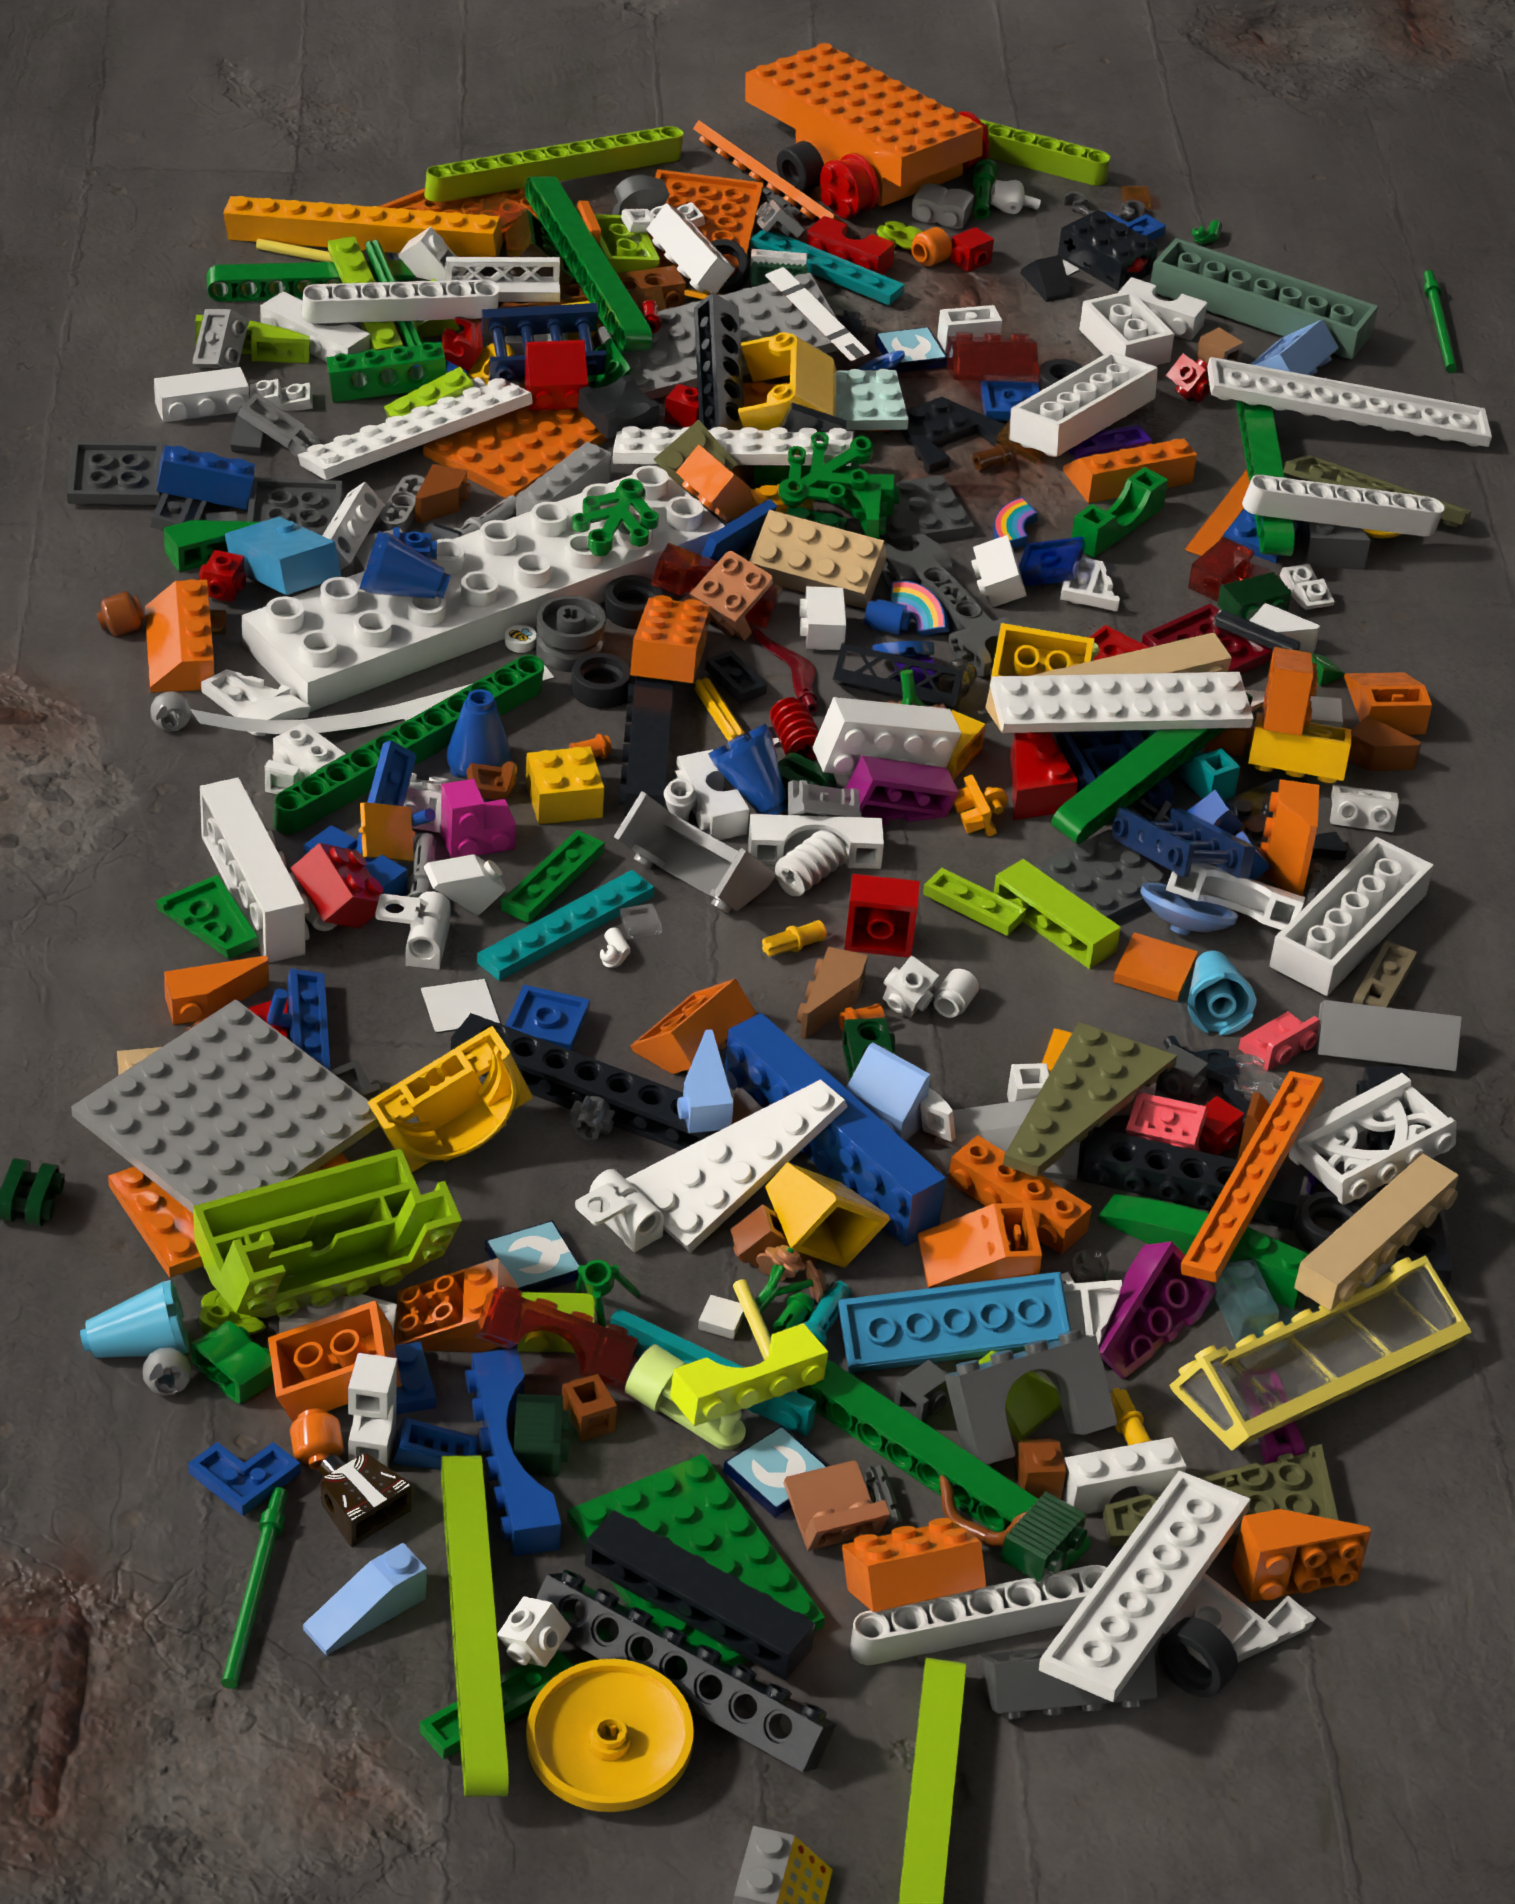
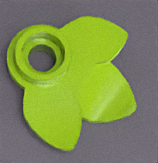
(898, 233)
(217, 1311)

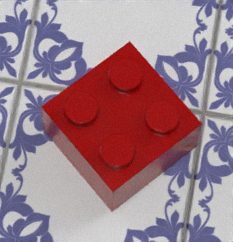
(338, 885)
(882, 915)

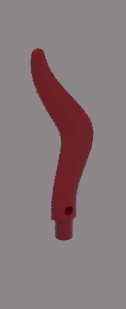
(801, 668)

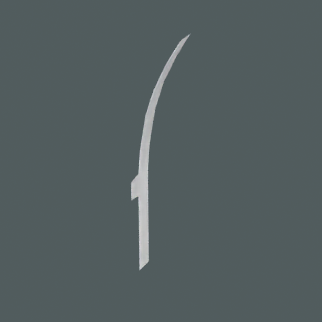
(334, 723)

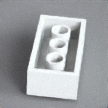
(885, 732)

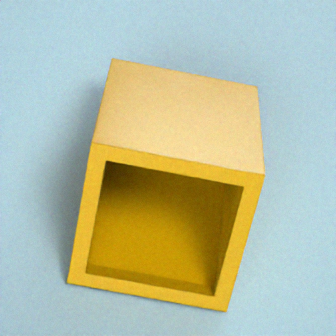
(823, 1215)

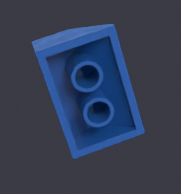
(205, 476)

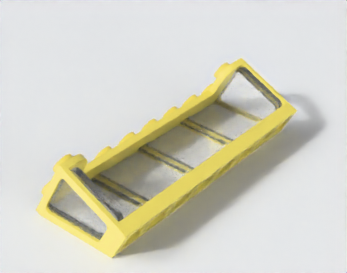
(1321, 1355)

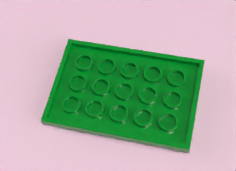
(706, 1519)

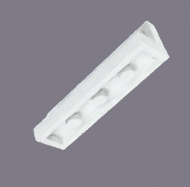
(513, 288)

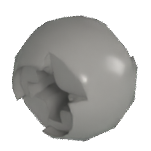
(166, 702)
(154, 1371)

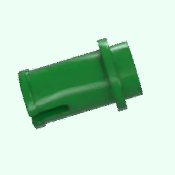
(798, 1309)

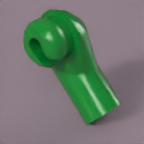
(1203, 237)

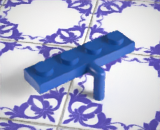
(392, 783)
(306, 1013)

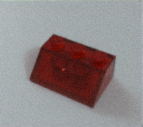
(992, 357)

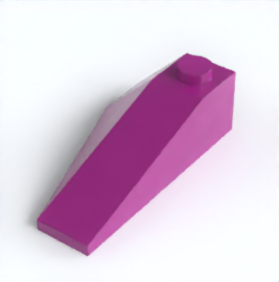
(1152, 1307)

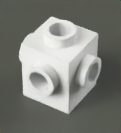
(910, 987)
(533, 1632)

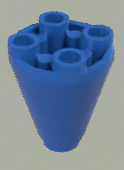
(402, 571)
(478, 735)
(753, 770)

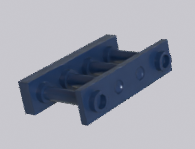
(535, 321)
(1183, 842)

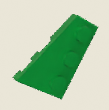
(211, 916)

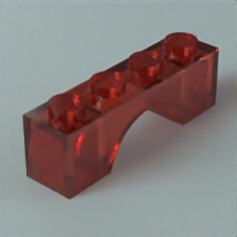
(682, 571)
(599, 1349)

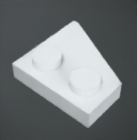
(1091, 586)
(238, 692)

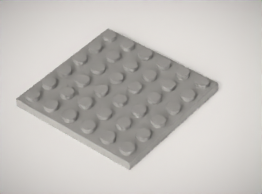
(226, 1110)

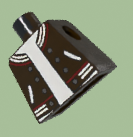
(362, 1496)

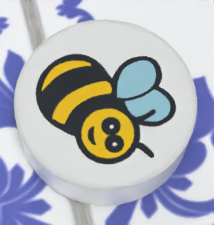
(520, 638)

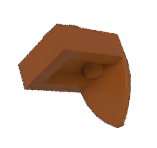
(493, 781)

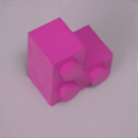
(474, 825)

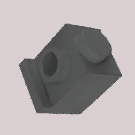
(1186, 1078)
(922, 1391)

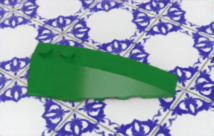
(1167, 1222)

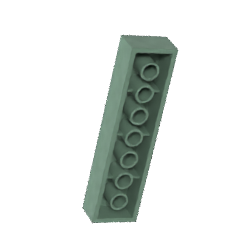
(1261, 295)

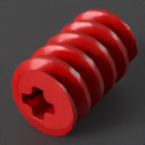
(794, 727)

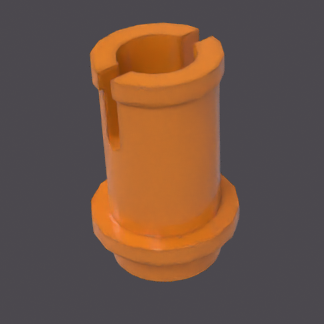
(600, 745)
(862, 1013)

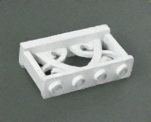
(1372, 1167)

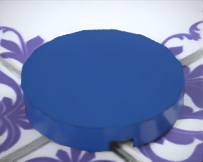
(907, 648)

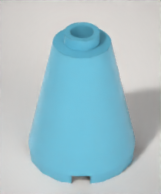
(1219, 995)
(138, 1325)

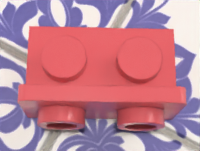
(1281, 1039)
(1167, 1120)

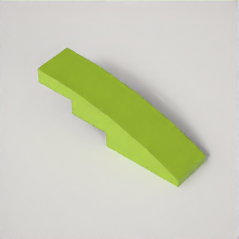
(271, 343)

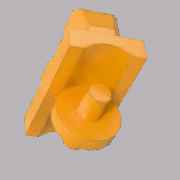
(991, 801)

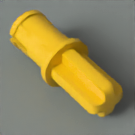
(794, 938)
(1129, 1420)

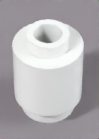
(955, 993)

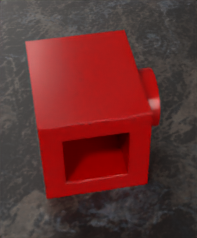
(971, 249)
(682, 406)
(1221, 1127)

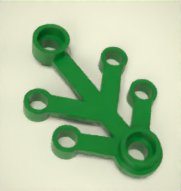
(859, 452)
(627, 494)

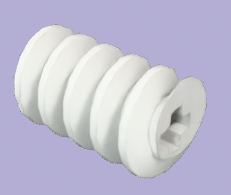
(810, 862)

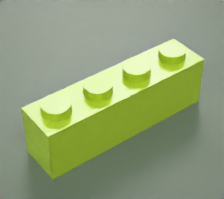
(1059, 914)

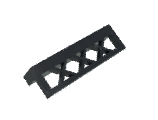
(892, 688)

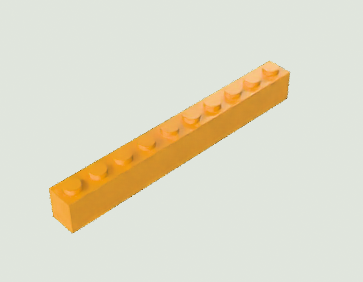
(318, 222)

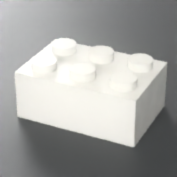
(1126, 327)

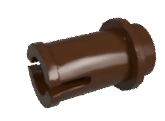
(998, 455)

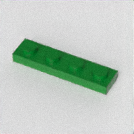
(552, 876)
(519, 1691)

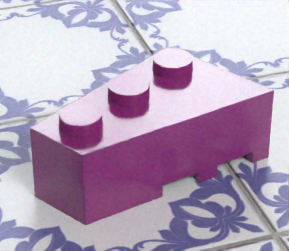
(902, 789)

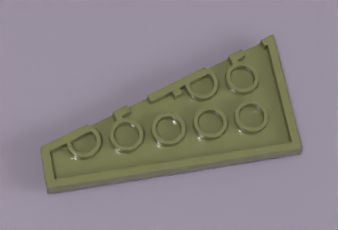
(1323, 471)
(1085, 1088)
(1288, 1484)

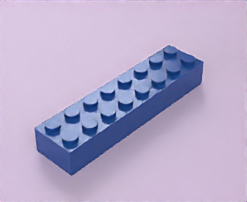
(855, 1145)

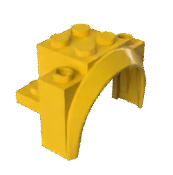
(452, 1103)

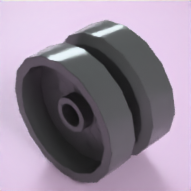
(568, 630)

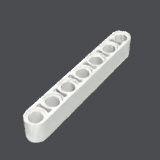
(398, 301)
(1342, 505)
(971, 1616)

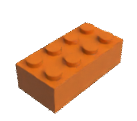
(670, 639)

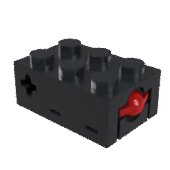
(1107, 249)

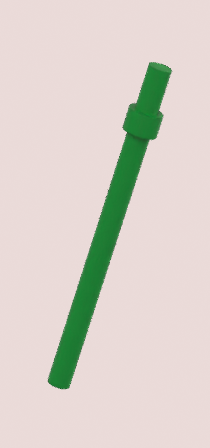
(1432, 292)
(270, 1526)

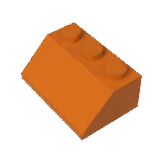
(1291, 834)
(678, 1035)

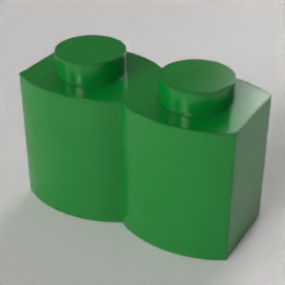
(233, 1361)

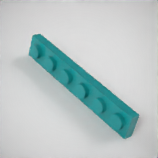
(833, 268)
(564, 925)
(790, 1410)

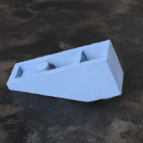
(706, 1093)
(369, 1599)

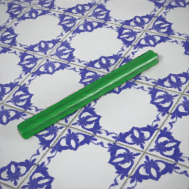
(385, 274)

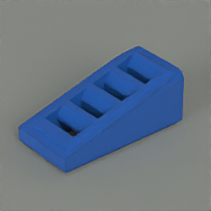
(423, 1433)

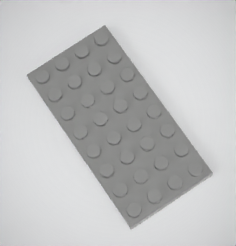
(762, 314)

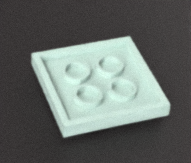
(870, 400)

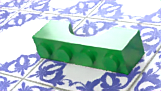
(1138, 501)

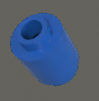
(887, 616)

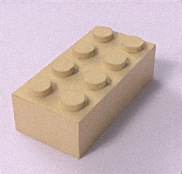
(819, 555)

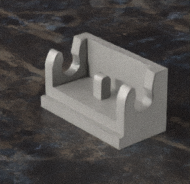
(818, 800)

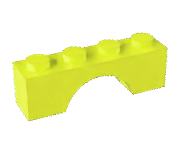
(712, 1390)

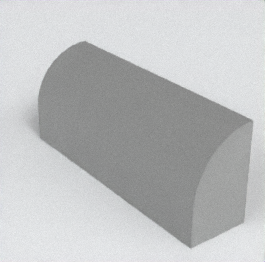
(1388, 1035)

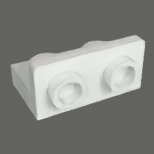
(1363, 808)

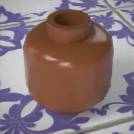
(121, 614)

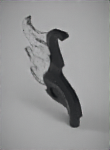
(1236, 1076)

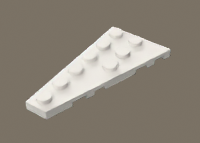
(721, 1172)

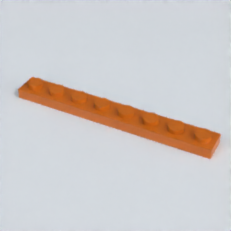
(761, 173)
(1252, 1177)

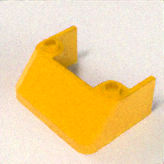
(810, 374)

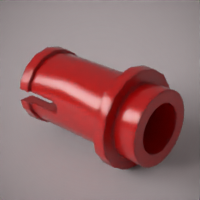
(650, 314)

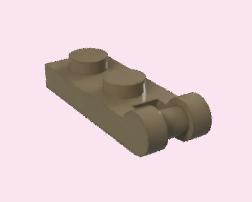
(1385, 975)

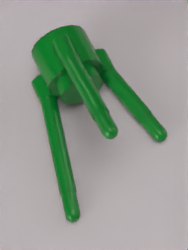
(598, 1281)

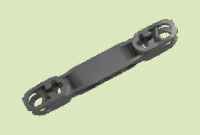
(971, 630)

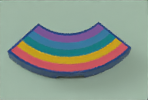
(1012, 521)
(924, 606)

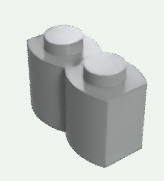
(947, 207)

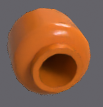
(931, 246)
(315, 1437)

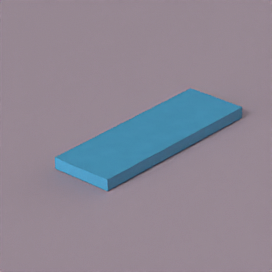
(952, 1321)

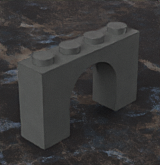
(981, 1391)

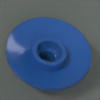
(887, 361)

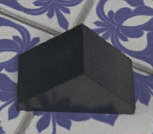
(1048, 278)

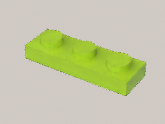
(448, 385)
(974, 901)

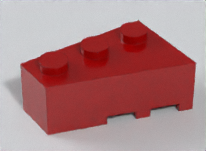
(1039, 775)

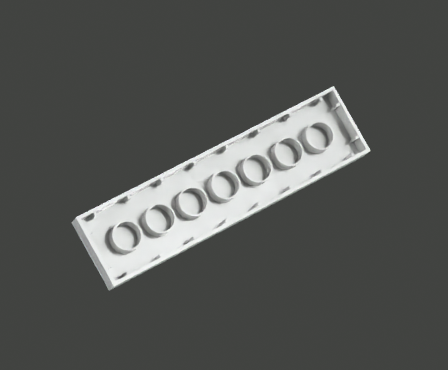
(352, 641)

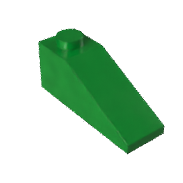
(194, 541)

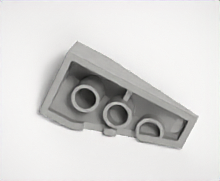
(999, 1126)

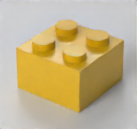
(564, 785)

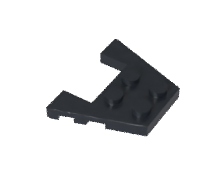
(943, 423)
(1253, 808)

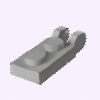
(278, 424)

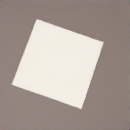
(454, 1002)

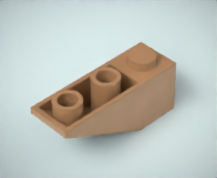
(836, 987)

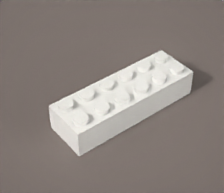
(1083, 403)
(254, 869)
(1351, 916)

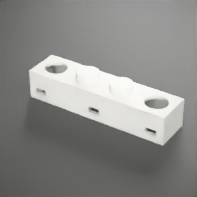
(353, 522)

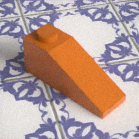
(205, 989)

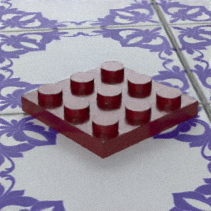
(1199, 622)

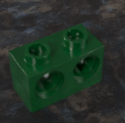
(859, 1035)

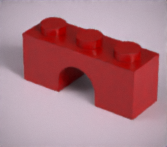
(871, 253)

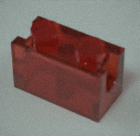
(1220, 565)

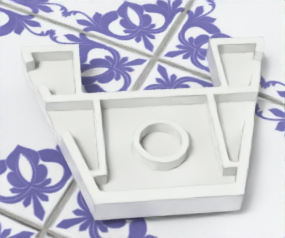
(1239, 1623)

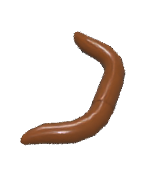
(985, 1535)

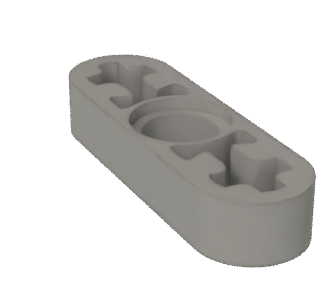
(401, 495)

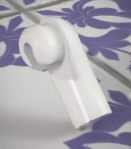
(617, 948)

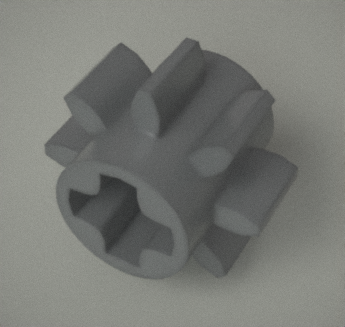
(592, 1118)

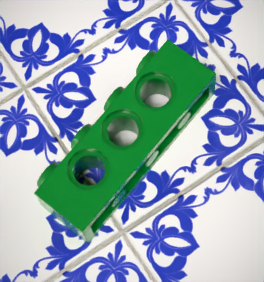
(374, 381)

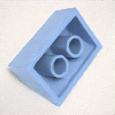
(1300, 350)

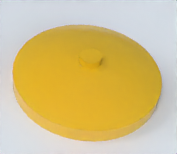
(609, 1735)

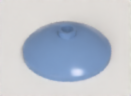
(1185, 913)

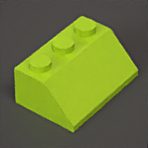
(625, 249)

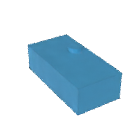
(284, 554)

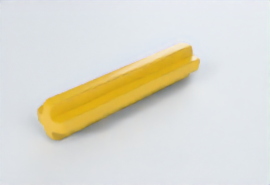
(718, 708)

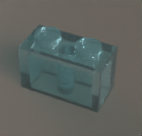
(1245, 1300)

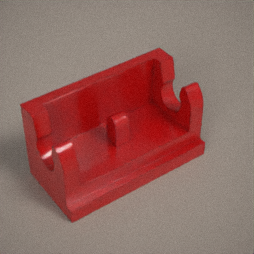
(465, 346)

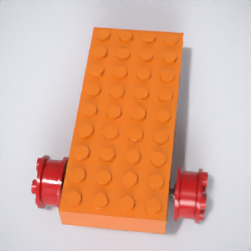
(868, 128)

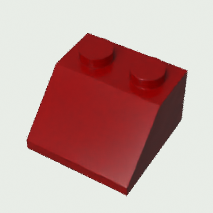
(555, 373)

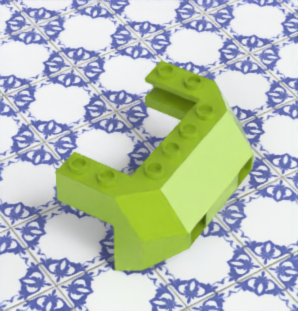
(326, 1229)

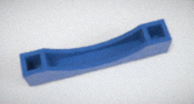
(528, 1508)

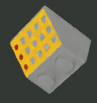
(781, 1871)

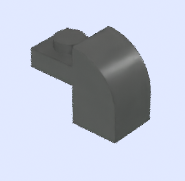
(640, 193)

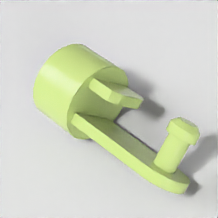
(651, 1385)

